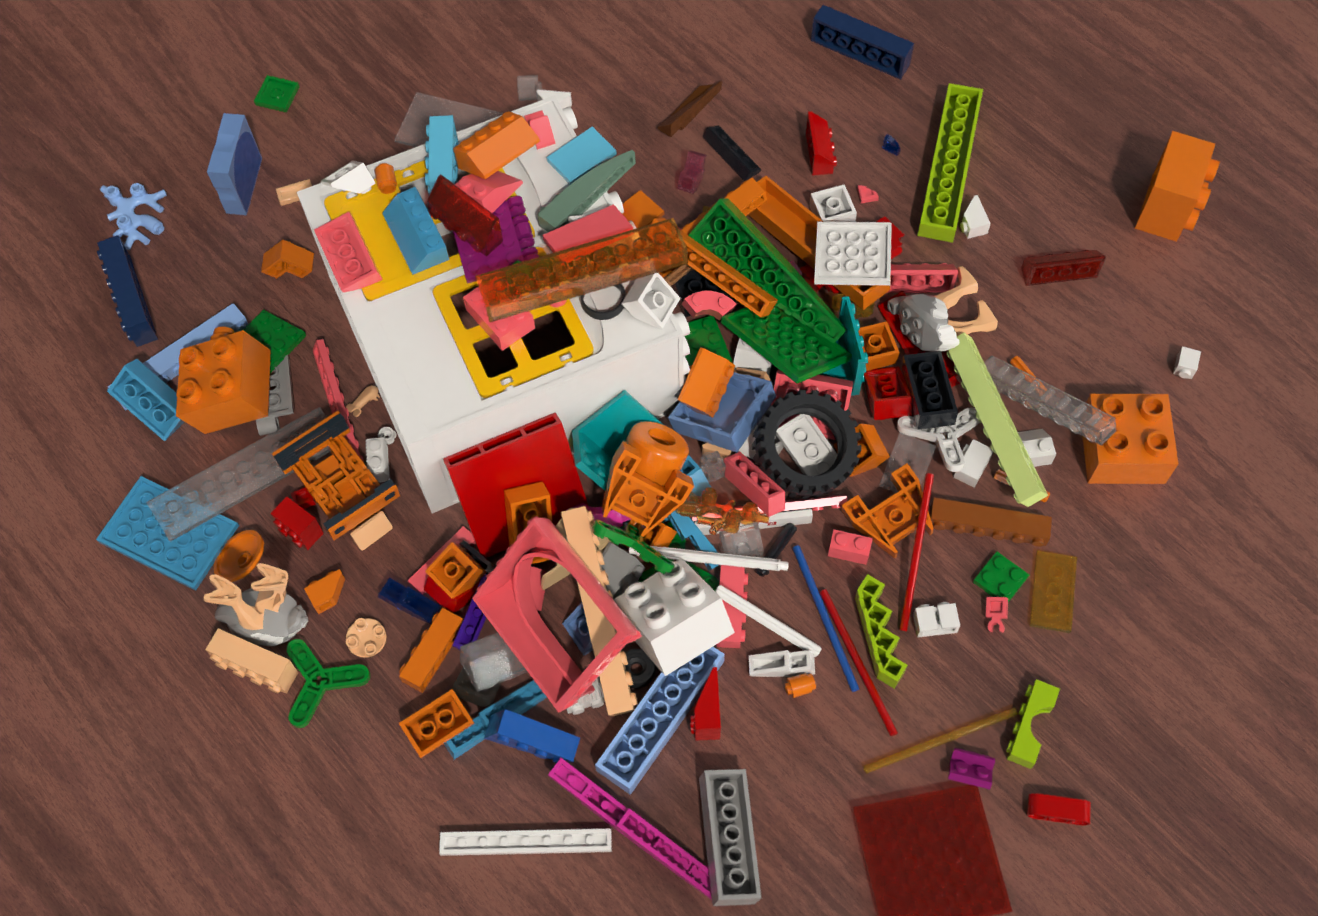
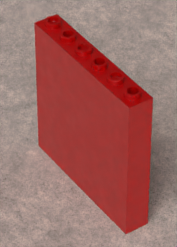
(509, 461)

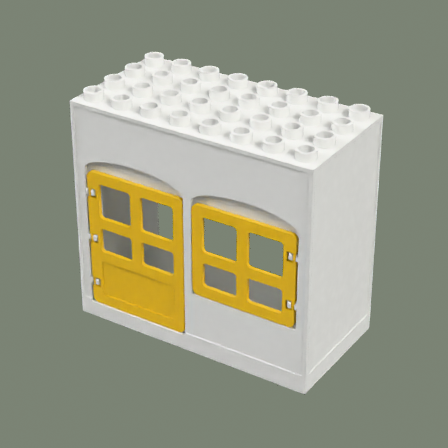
(428, 358)

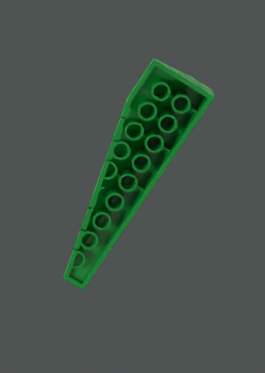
(743, 247)

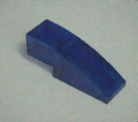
(409, 601)

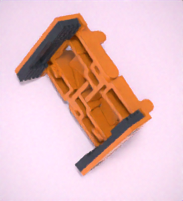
(320, 480)

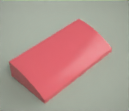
(347, 253)

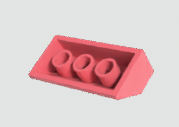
(922, 278)

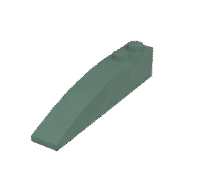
(584, 191)

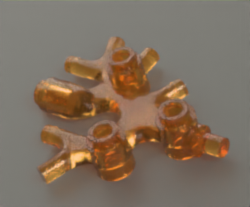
(699, 506)

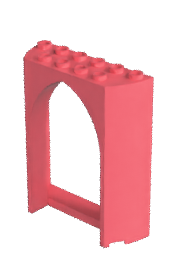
(511, 610)

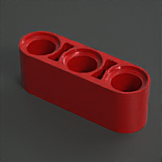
(1059, 809)

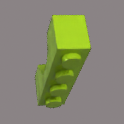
(1025, 747)

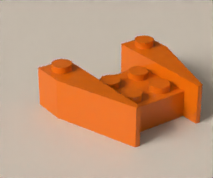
(640, 497)
(893, 517)

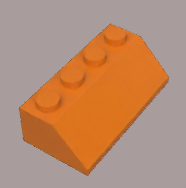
(495, 145)

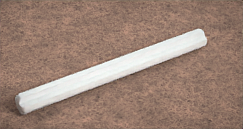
(767, 620)

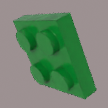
(276, 93)
(1001, 577)

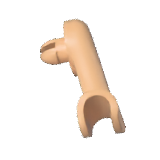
(369, 394)

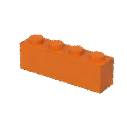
(431, 651)

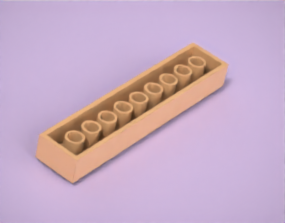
(614, 678)

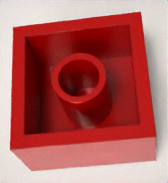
(296, 523)

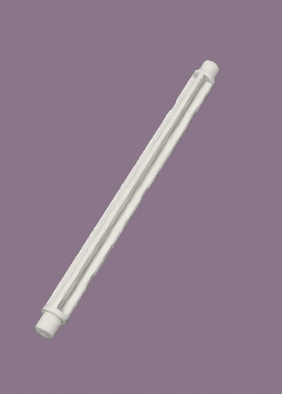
(719, 558)

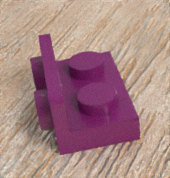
(971, 768)

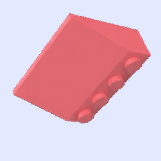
(838, 389)

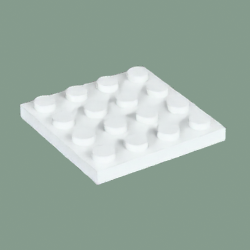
(853, 253)

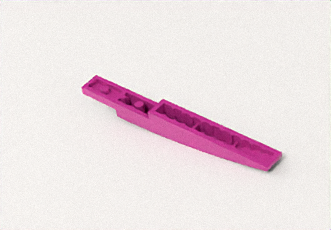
(632, 826)

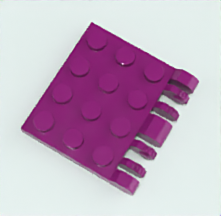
(515, 234)

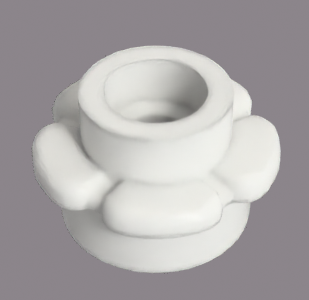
(387, 431)

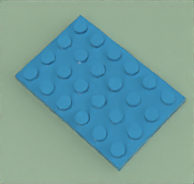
(139, 536)

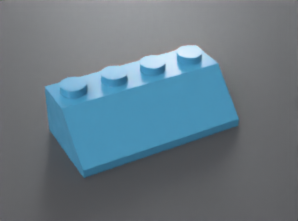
(415, 231)
(147, 398)

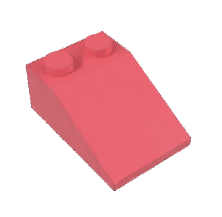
(489, 191)

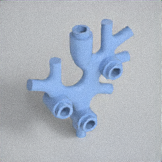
(127, 219)

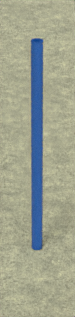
(826, 619)

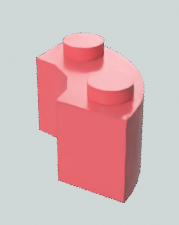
(708, 303)

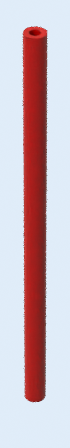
(916, 552)
(858, 662)

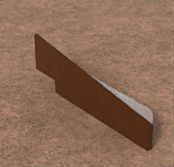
(690, 108)

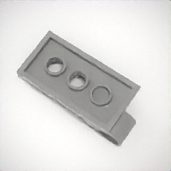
(279, 399)

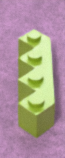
(879, 640)

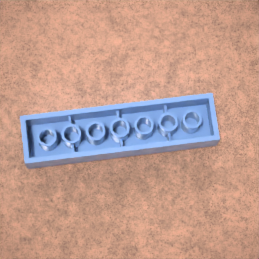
(656, 721)

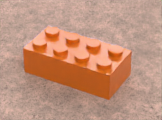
(524, 504)

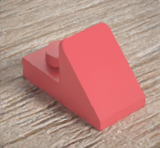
(541, 126)

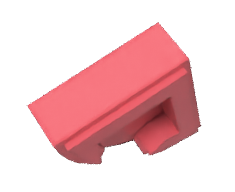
(866, 194)

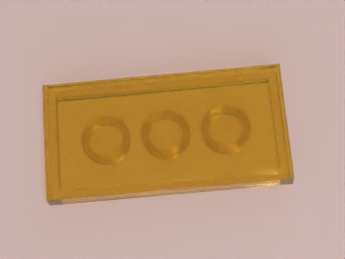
(1053, 591)

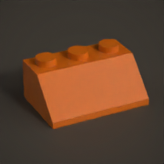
(706, 382)
(436, 723)

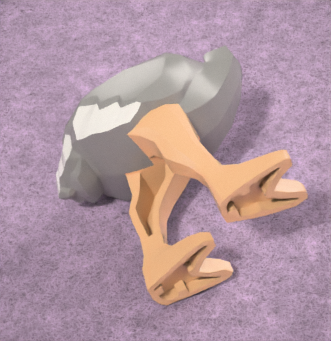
(926, 316)
(258, 614)

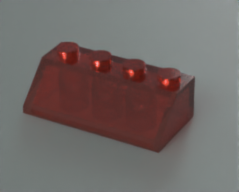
(464, 216)
(1062, 267)

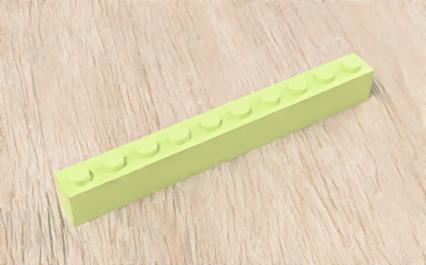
(996, 422)

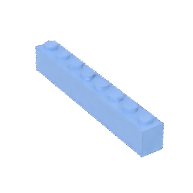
(166, 362)

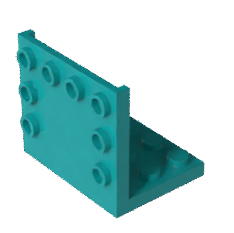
(854, 344)
(603, 433)

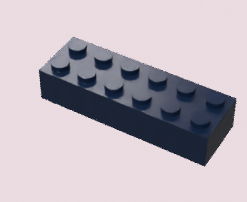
(862, 41)
(126, 291)

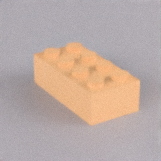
(251, 661)

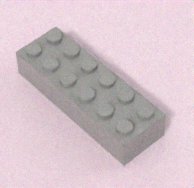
(729, 838)

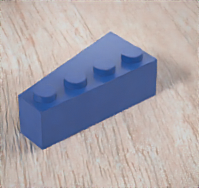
(531, 736)

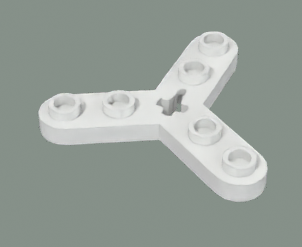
(949, 448)

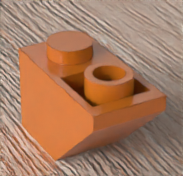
(326, 591)

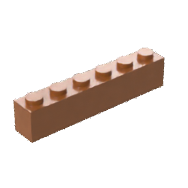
(990, 522)

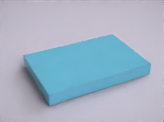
(581, 155)

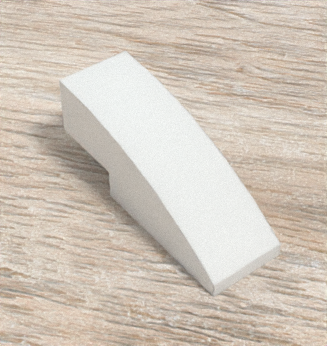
(781, 664)

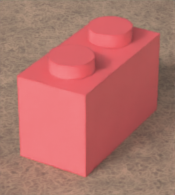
(850, 547)

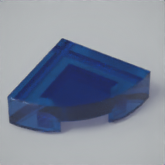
(891, 145)

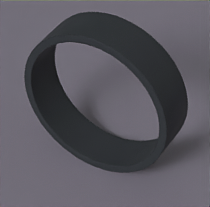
(608, 314)

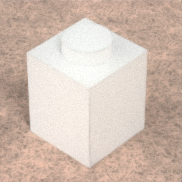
(1187, 362)

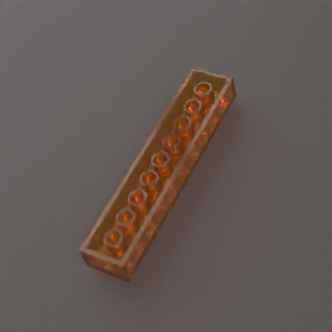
(582, 269)

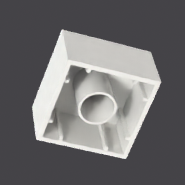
(675, 616)

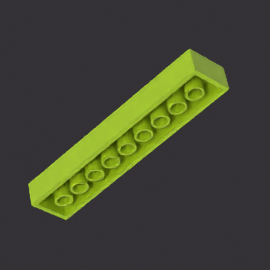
(950, 163)

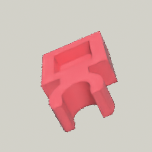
(997, 610)

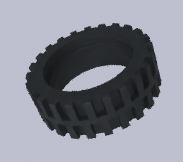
(836, 420)

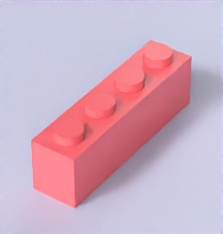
(754, 484)
(734, 580)

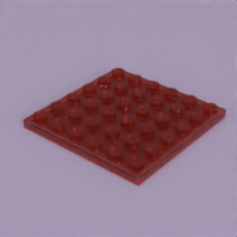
(932, 855)

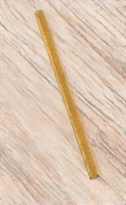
(940, 740)

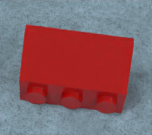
(820, 145)

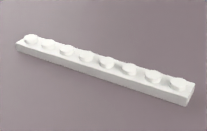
(525, 842)

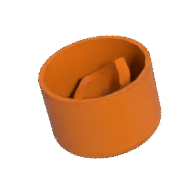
(660, 450)

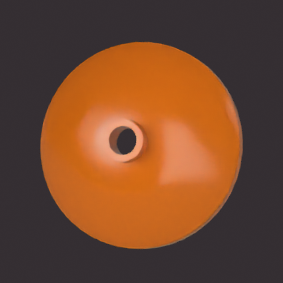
(239, 555)

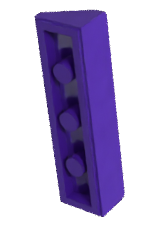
(471, 623)

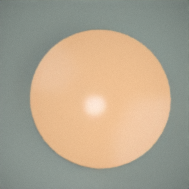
(366, 637)

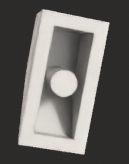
(975, 220)

